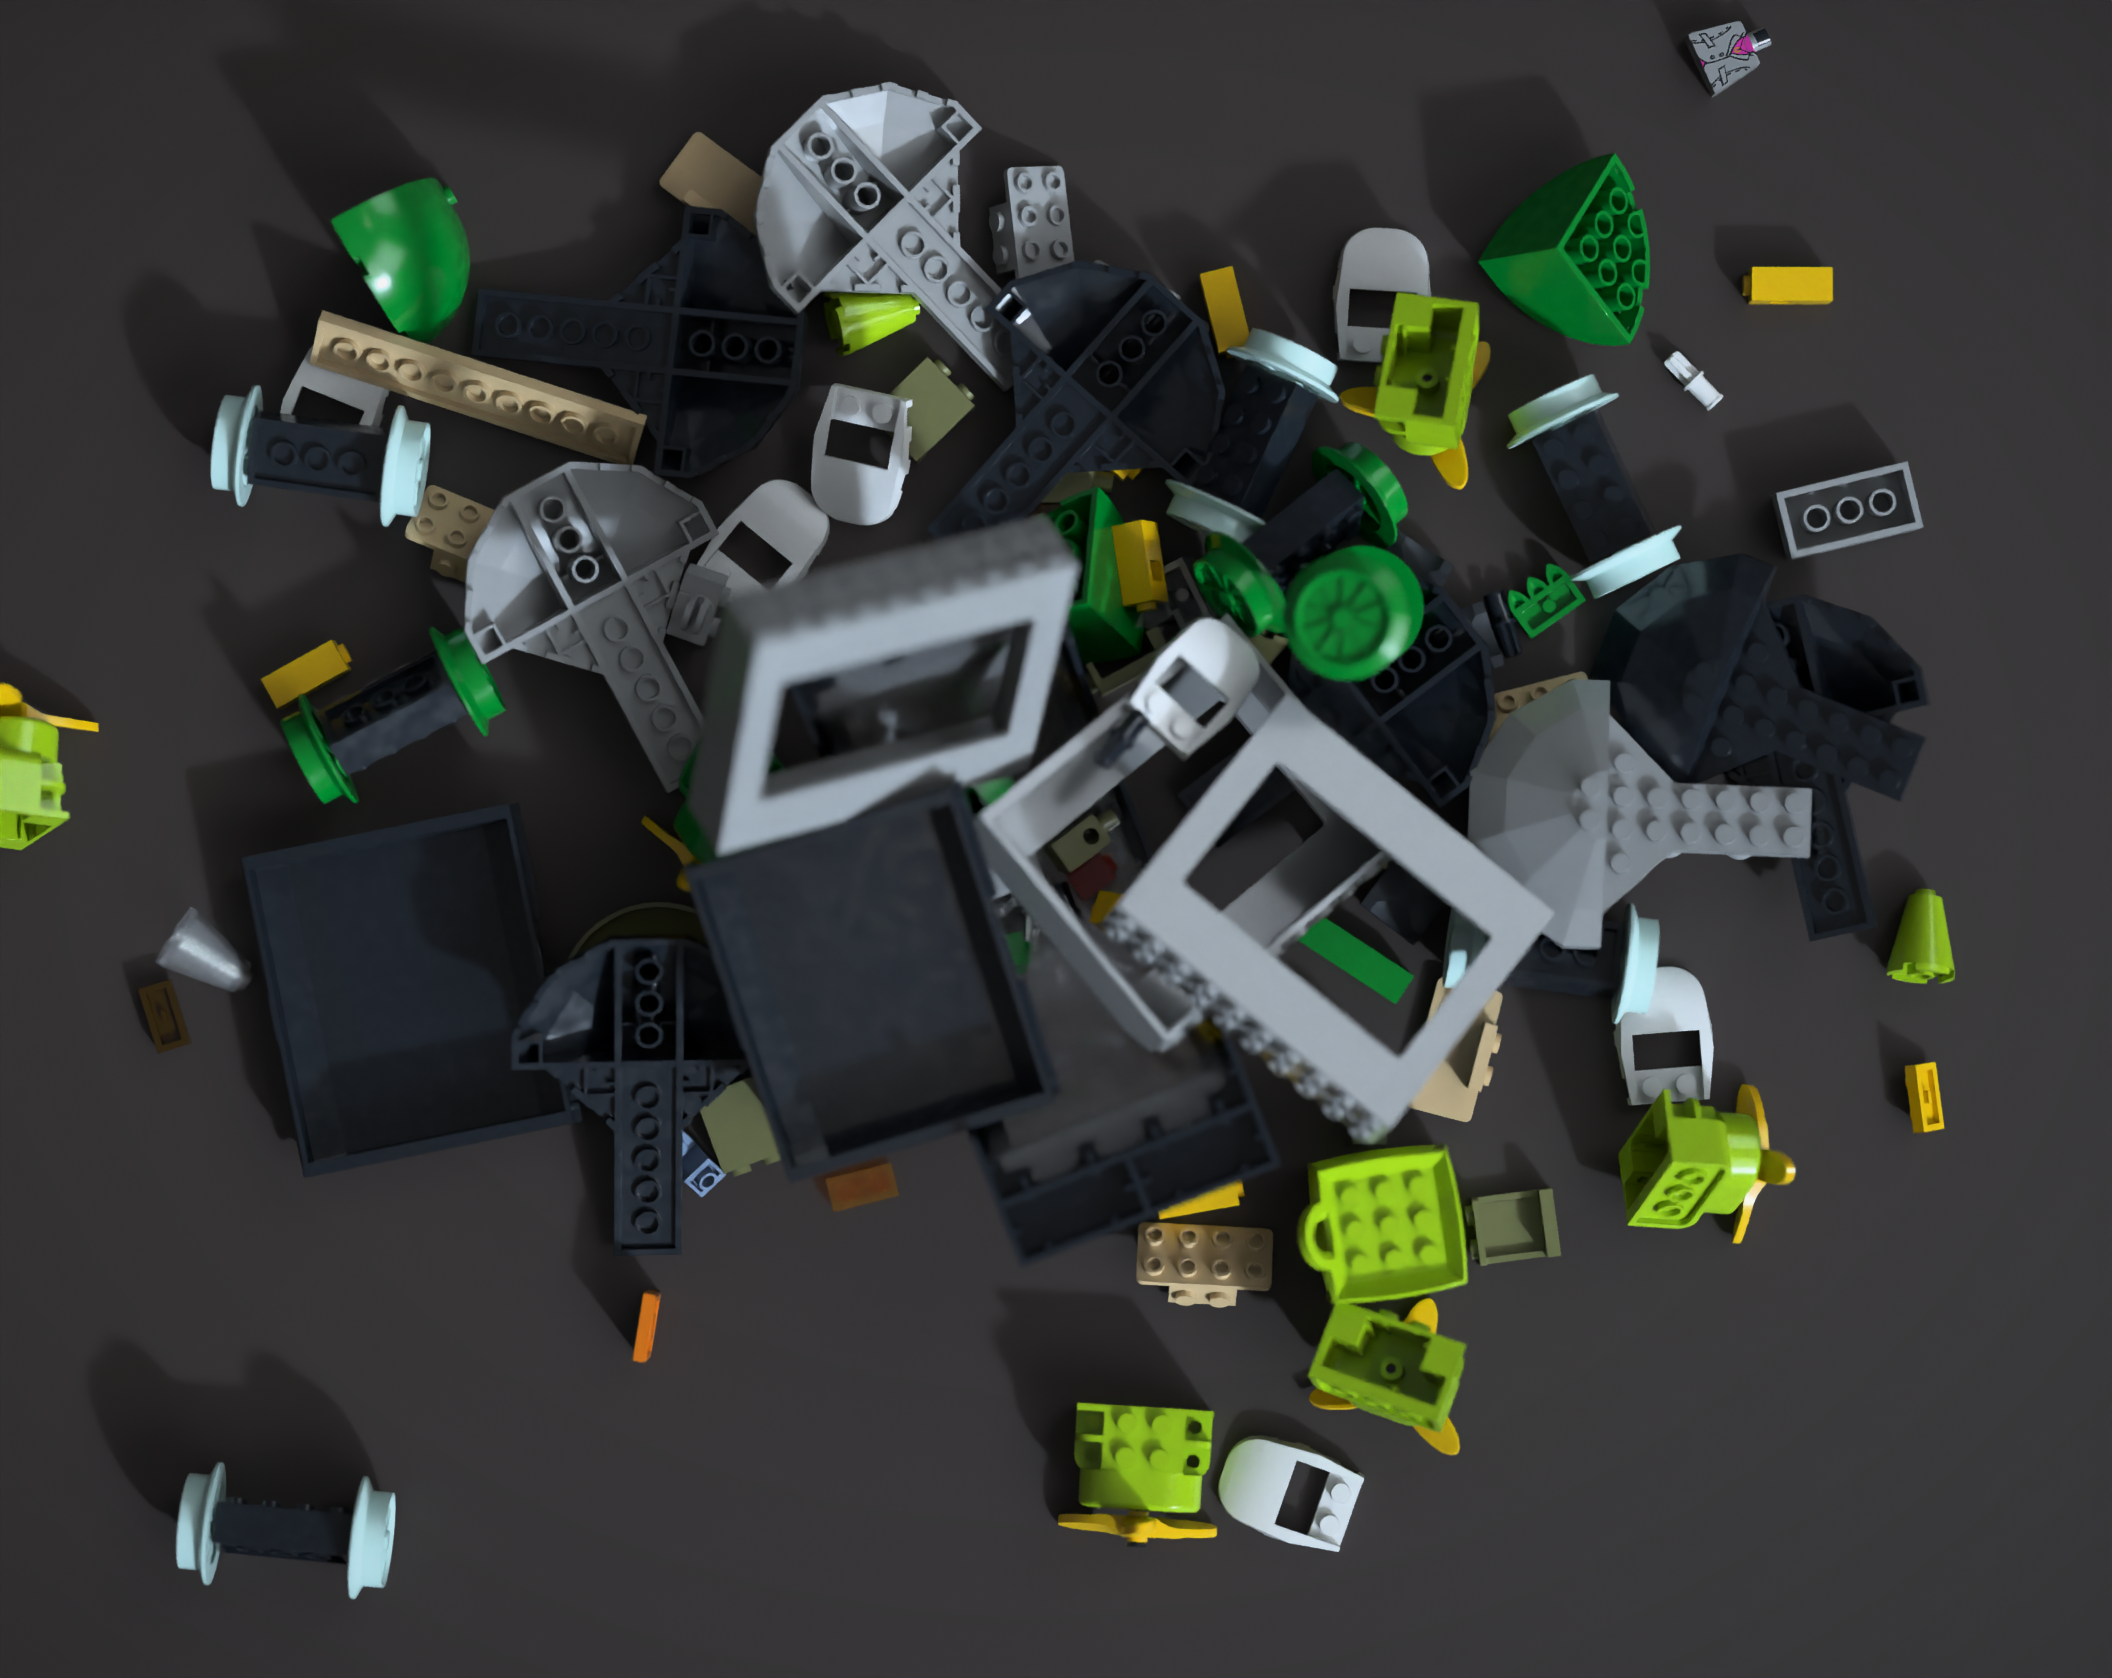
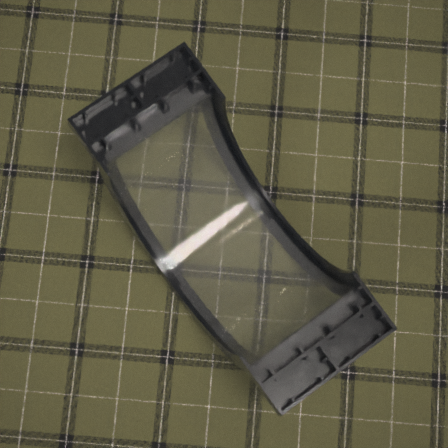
(1129, 1126)

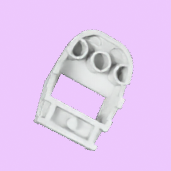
(1376, 262)
(339, 387)
(853, 489)
(783, 518)
(1220, 659)
(1675, 1006)
(1257, 1481)

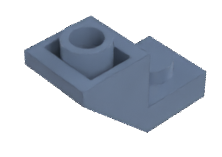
(698, 1167)

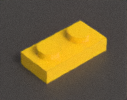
(1924, 1097)

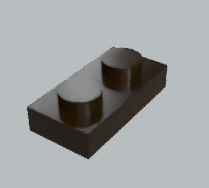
(164, 1016)

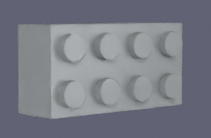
(1847, 511)

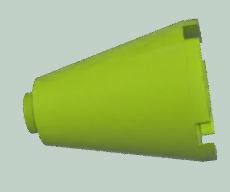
(866, 317)
(1922, 942)

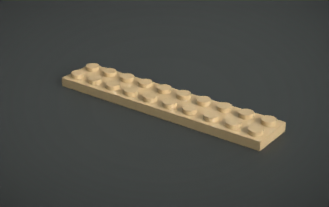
(477, 389)

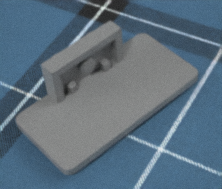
(1034, 224)

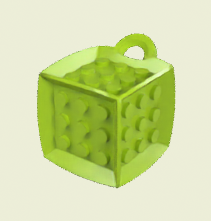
(1384, 1224)

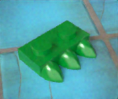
(1546, 602)

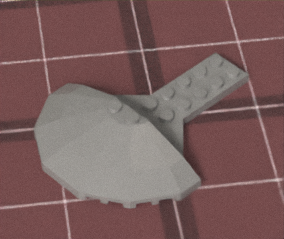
(871, 204)
(588, 578)
(1588, 813)

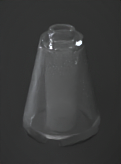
(204, 954)

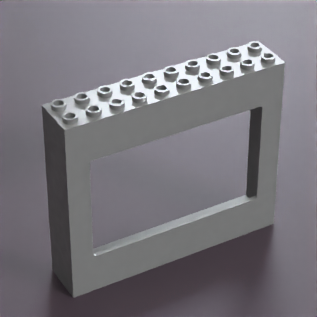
(863, 615)
(1269, 912)
(1264, 999)

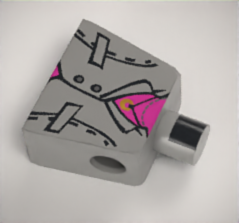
(1726, 53)

